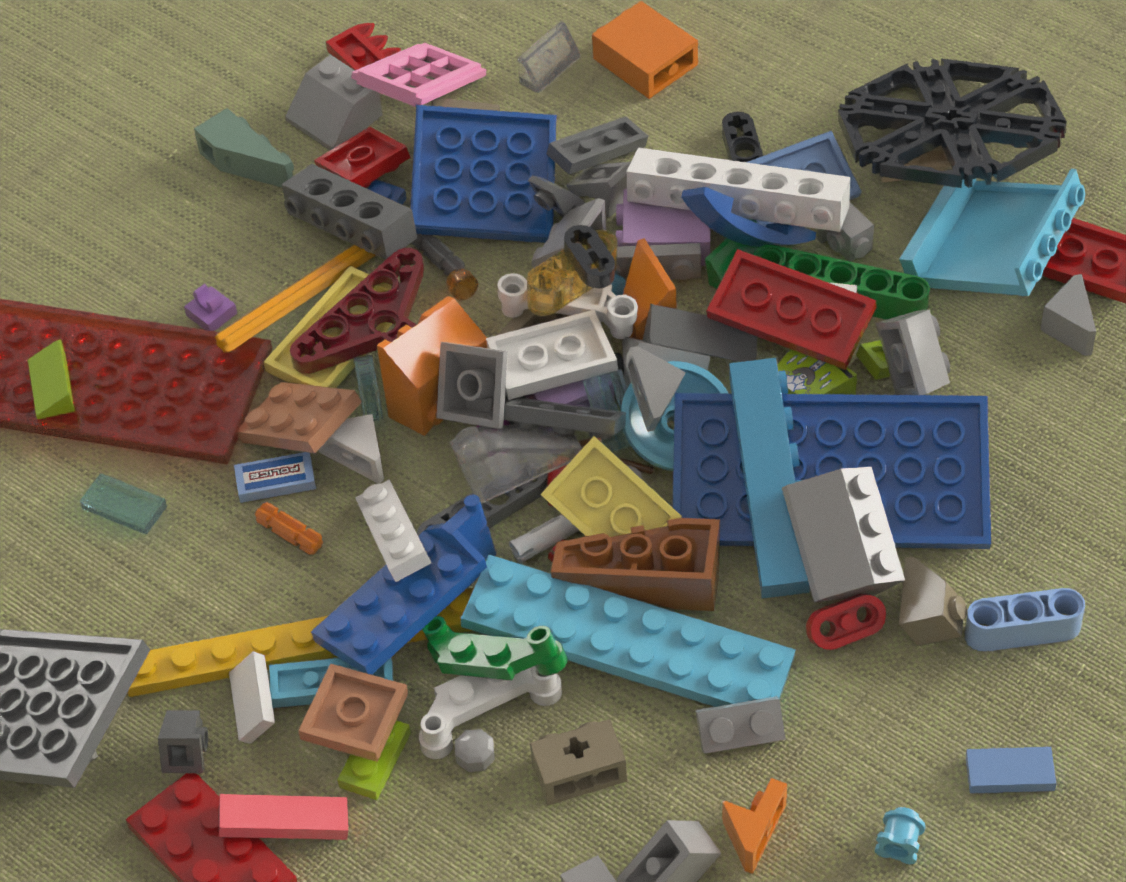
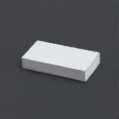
(251, 697)

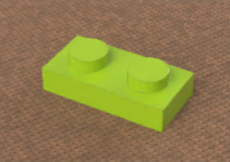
(368, 776)

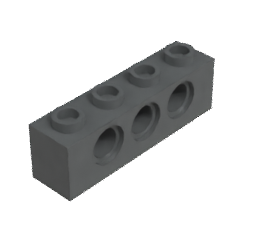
(349, 211)

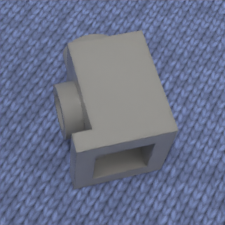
(854, 237)

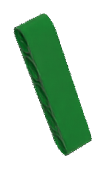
(893, 291)

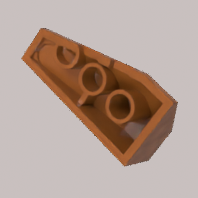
(660, 565)

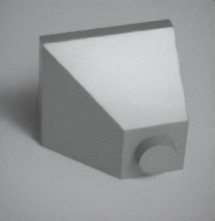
(472, 385)

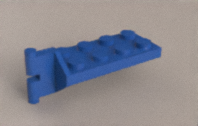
(390, 613)

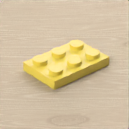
(605, 495)

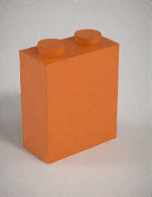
(645, 49)

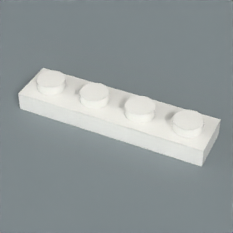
(392, 530)

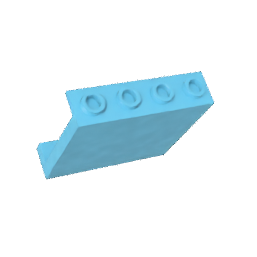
(992, 235)

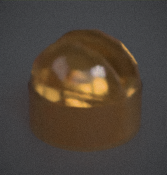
(461, 284)

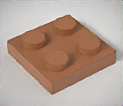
(353, 712)

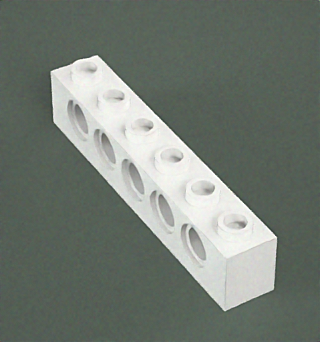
(757, 189)

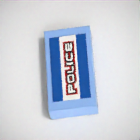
(274, 477)

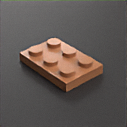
(298, 416)

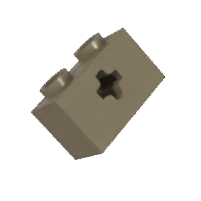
(578, 761)

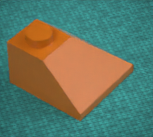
(648, 285)

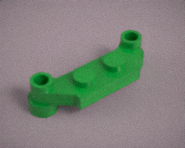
(493, 655)

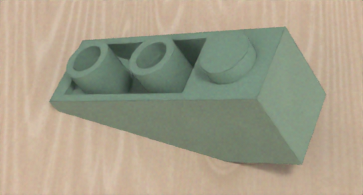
(239, 150)

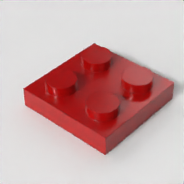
(364, 157)

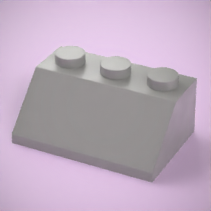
(843, 534)

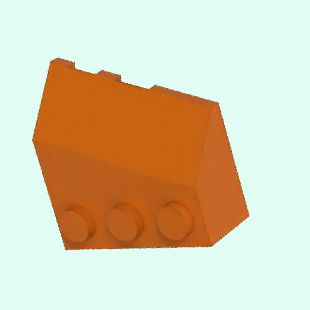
(413, 361)

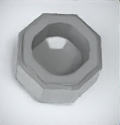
(474, 750)

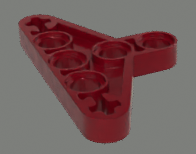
(360, 331)

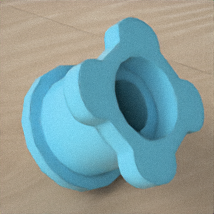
(900, 835)

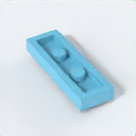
(298, 681)

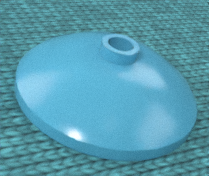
(658, 445)

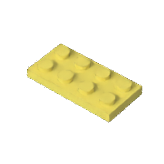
(280, 362)

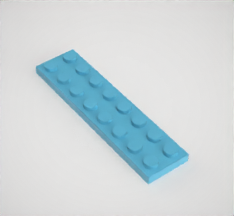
(628, 636)

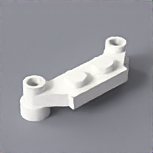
(615, 311)
(471, 696)

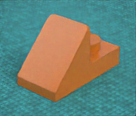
(753, 828)

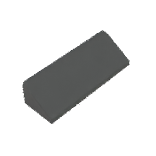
(698, 334)

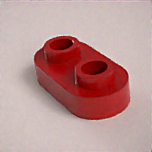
(844, 623)

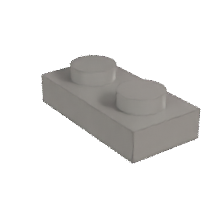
(740, 724)

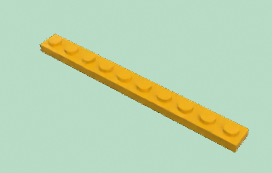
(280, 644)

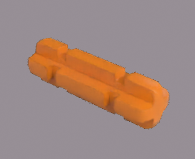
(289, 528)

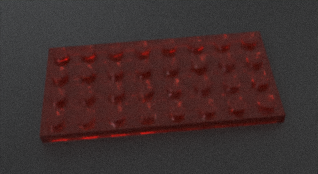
(131, 381)

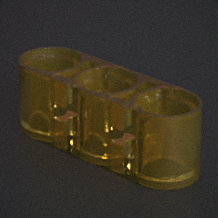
(556, 282)

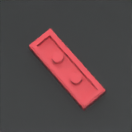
(283, 817)

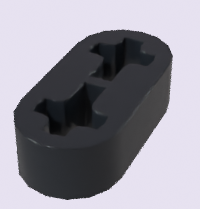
(583, 259)

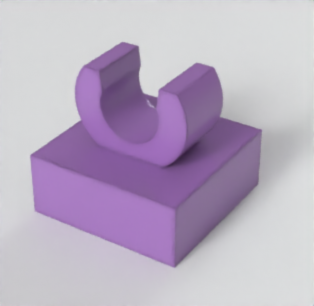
(210, 308)

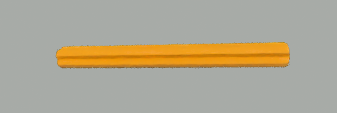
(290, 298)

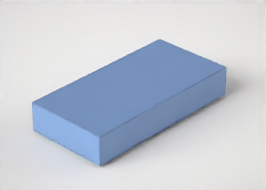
(1010, 770)

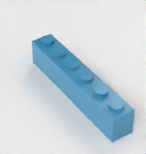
(766, 469)

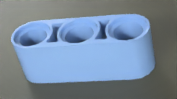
(1007, 629)

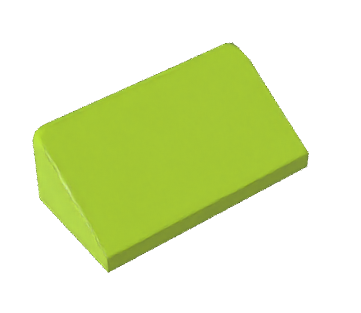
(51, 381)

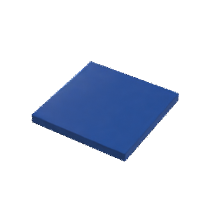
(476, 173)

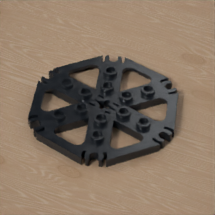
(951, 121)

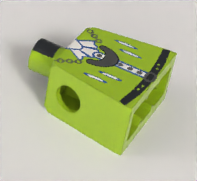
(814, 376)

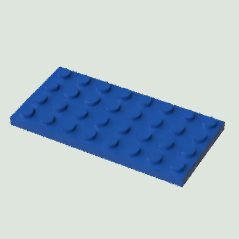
(921, 448)

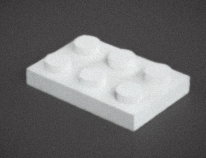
(554, 354)

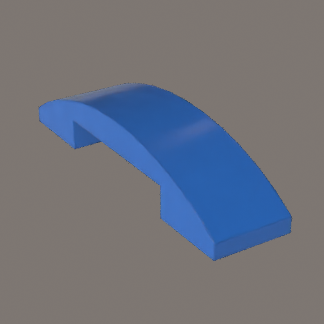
(715, 212)

